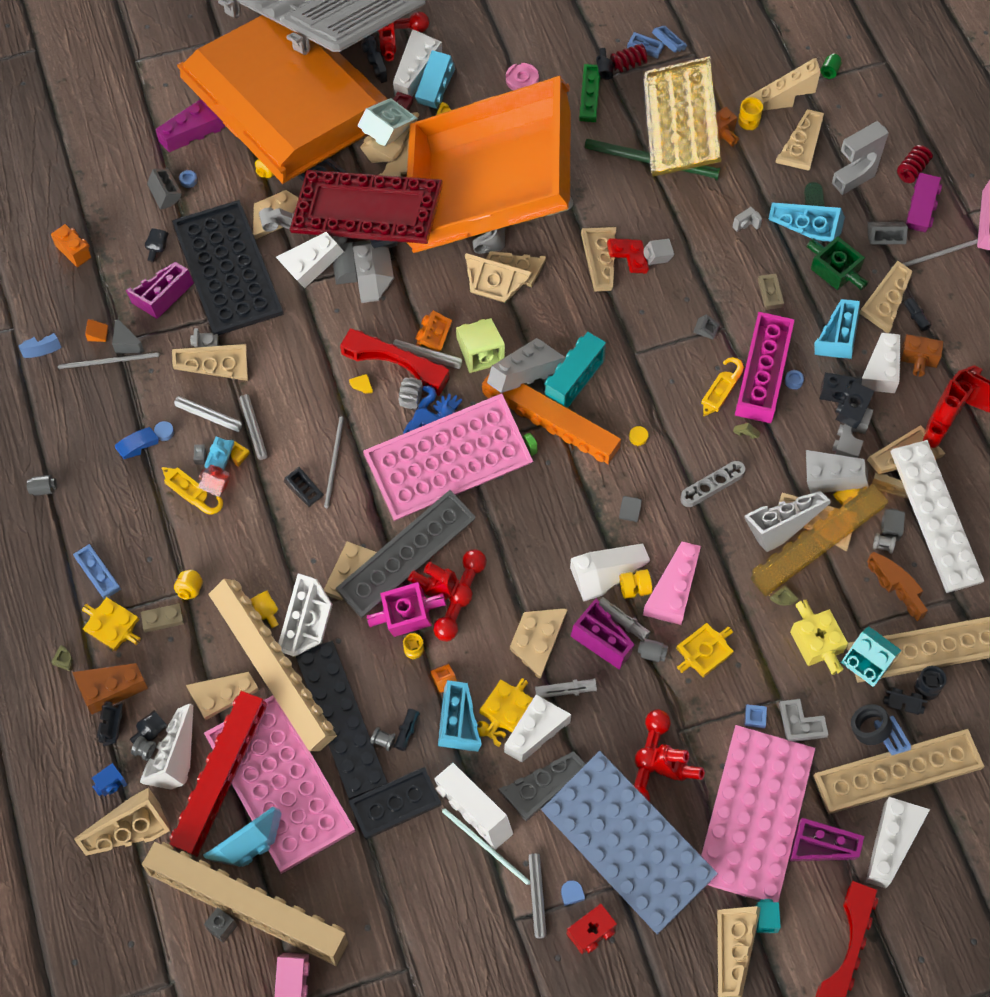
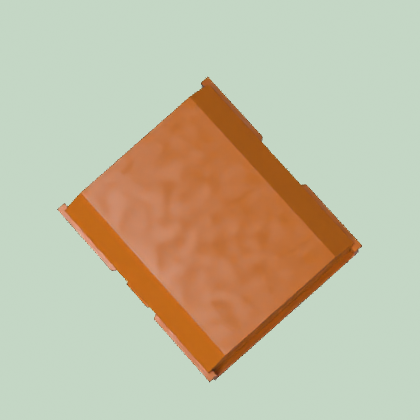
(278, 101)
(496, 160)

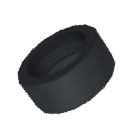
(863, 714)

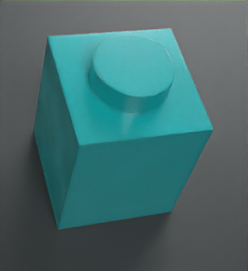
(769, 917)

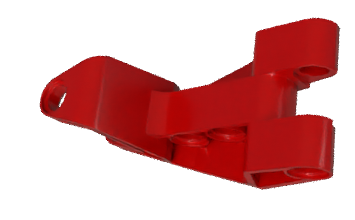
(963, 388)

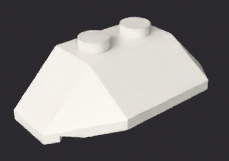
(305, 617)

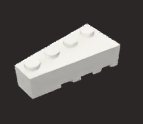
(474, 806)
(895, 834)

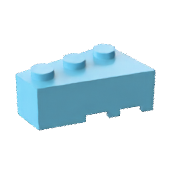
(435, 79)
(457, 720)

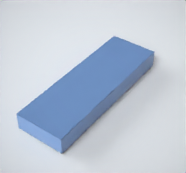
(96, 571)

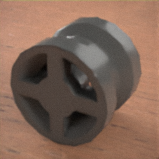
(143, 748)

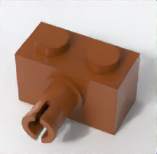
(726, 126)
(921, 353)

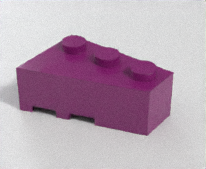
(162, 290)
(602, 635)

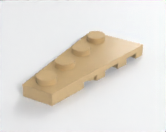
(885, 300)

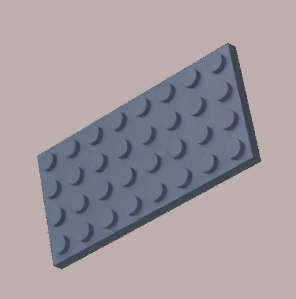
(629, 842)

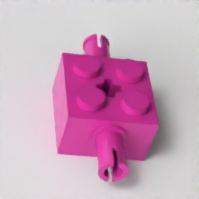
(397, 617)

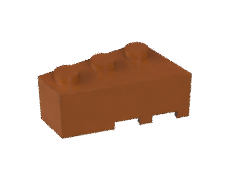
(109, 685)

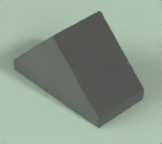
(125, 341)

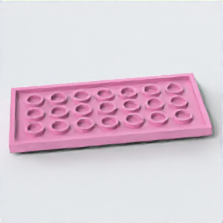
(447, 456)
(285, 775)
(756, 813)

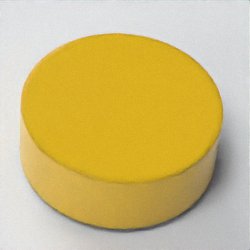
(638, 436)

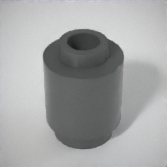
(41, 485)
(652, 650)

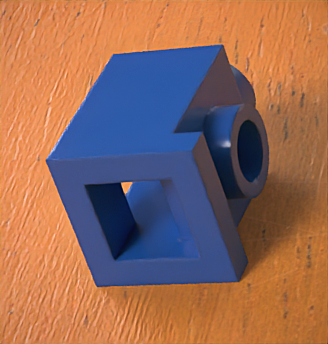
(108, 781)

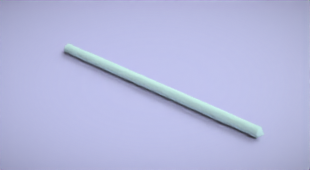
(486, 846)

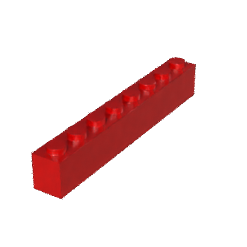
(218, 773)

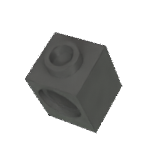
(892, 523)
(220, 924)

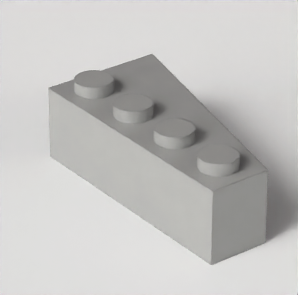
(524, 366)

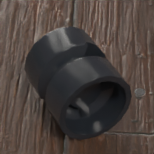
(930, 682)

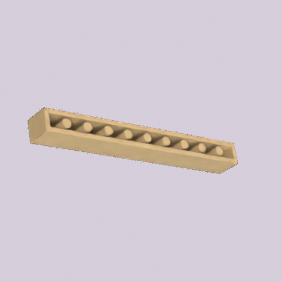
(272, 665)

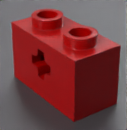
(596, 918)

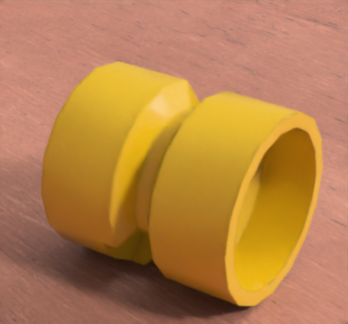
(750, 113)
(635, 584)

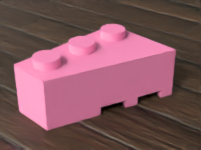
(292, 975)

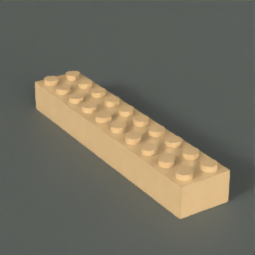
(246, 903)

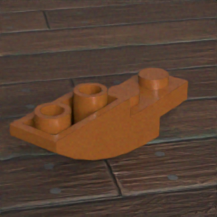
(893, 578)

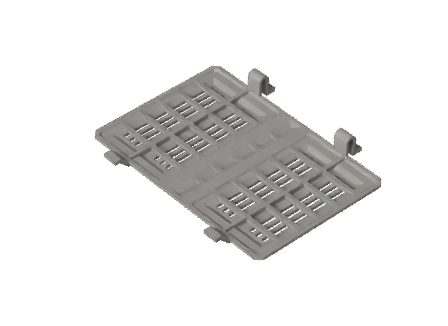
(326, 28)

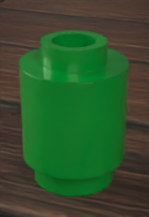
(831, 66)

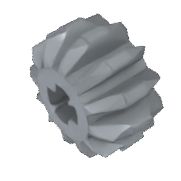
(410, 393)

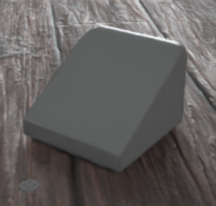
(706, 327)
(630, 508)

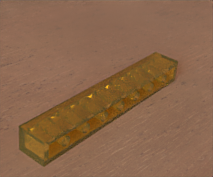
(818, 540)

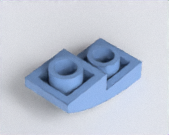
(32, 348)

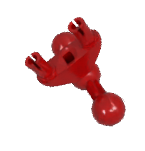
(418, 21)
(458, 592)
(662, 759)

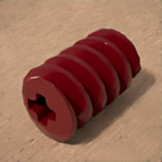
(629, 57)
(914, 163)

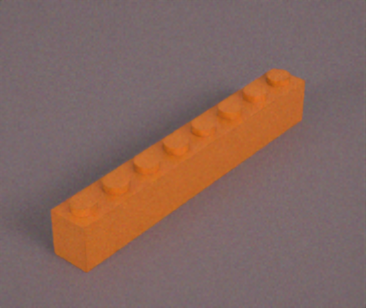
(559, 421)

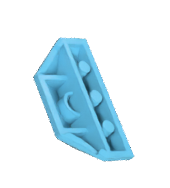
(249, 841)

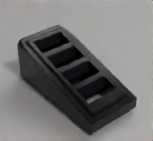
(298, 472)

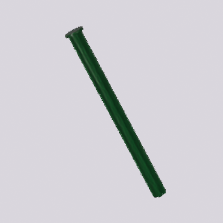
(643, 156)

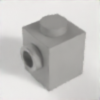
(658, 251)

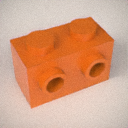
(71, 245)

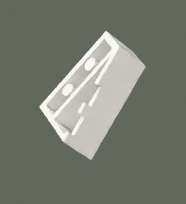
(310, 258)
(884, 365)
(535, 727)

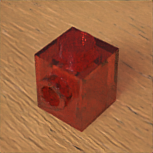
(214, 480)

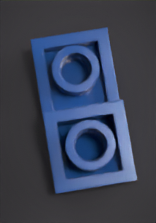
(132, 444)

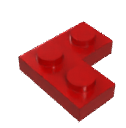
(629, 249)

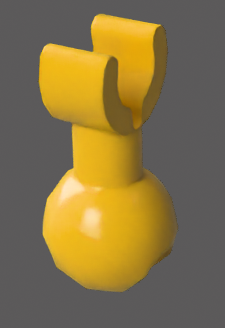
(482, 732)

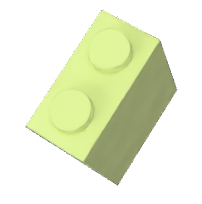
(480, 344)

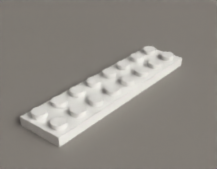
(937, 516)

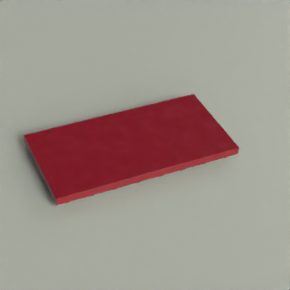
(367, 206)

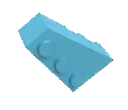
(840, 332)

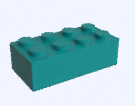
(576, 370)

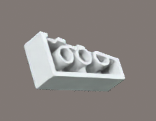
(414, 62)

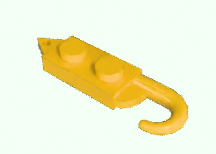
(721, 387)
(189, 490)

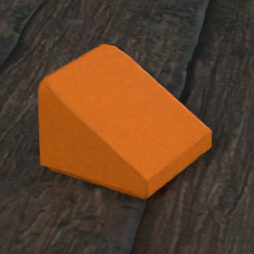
(96, 331)
(441, 676)

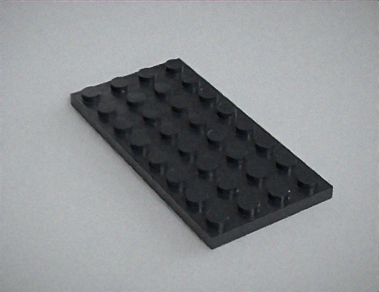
(227, 268)

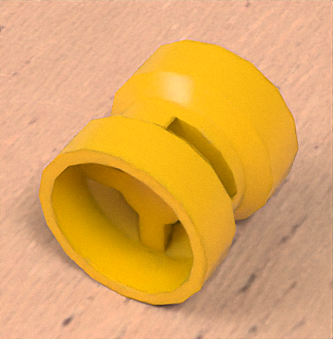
(411, 642)

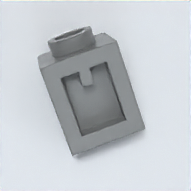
(746, 218)
(203, 339)

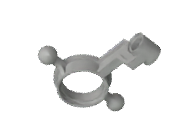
(272, 218)

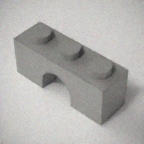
(848, 444)

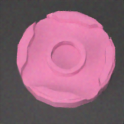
(521, 76)

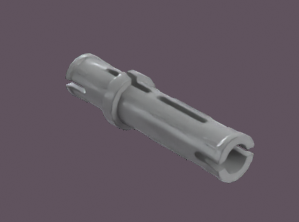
(630, 624)
(566, 688)

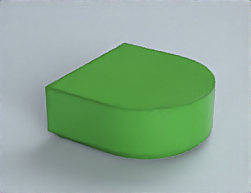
(530, 443)

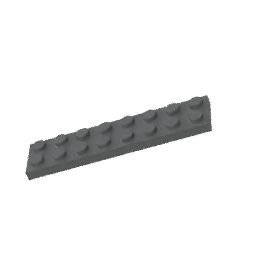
(405, 553)

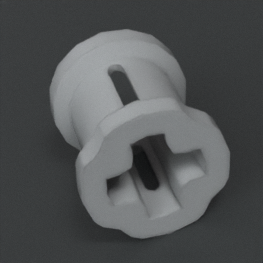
(884, 543)

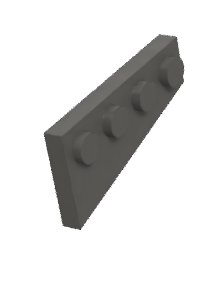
(534, 791)

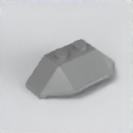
(372, 270)

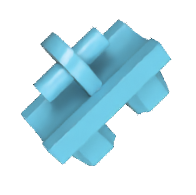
(219, 453)

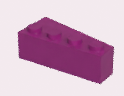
(188, 125)

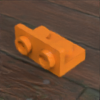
(433, 331)

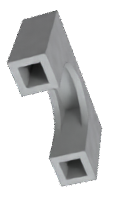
(864, 152)

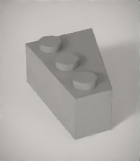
(835, 472)

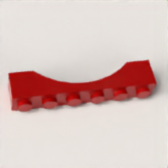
(363, 347)
(858, 906)

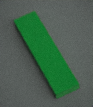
(589, 93)

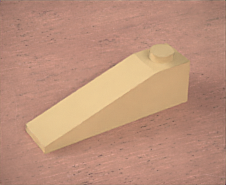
(380, 153)
(131, 822)

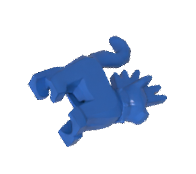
(423, 416)

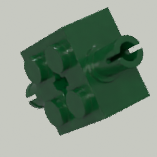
(837, 263)

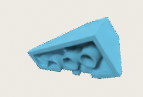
(812, 221)

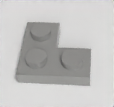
(800, 728)

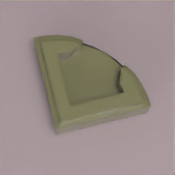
(747, 429)
(784, 597)
(63, 659)

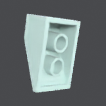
(386, 121)

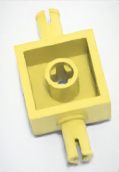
(819, 637)

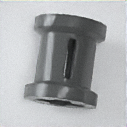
(383, 738)

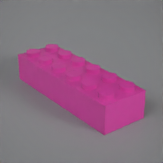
(764, 367)

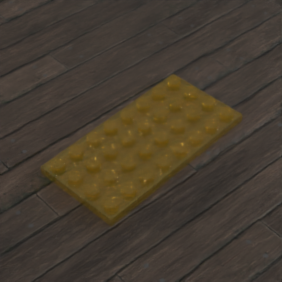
(681, 116)

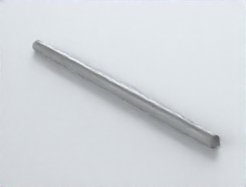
(927, 257)
(108, 360)
(334, 460)

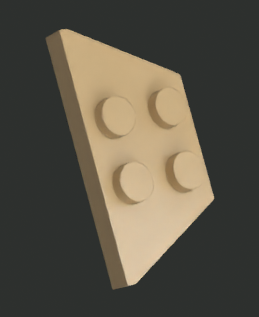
(282, 200)
(494, 278)
(537, 637)

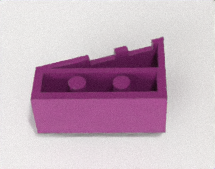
(923, 202)
(823, 842)

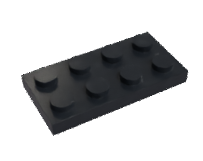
(395, 803)

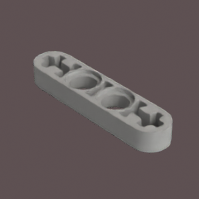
(712, 483)

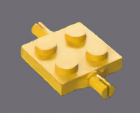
(111, 624)
(705, 649)
(505, 706)

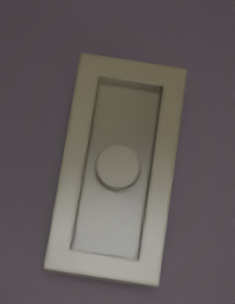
(770, 291)
(888, 484)
(162, 618)

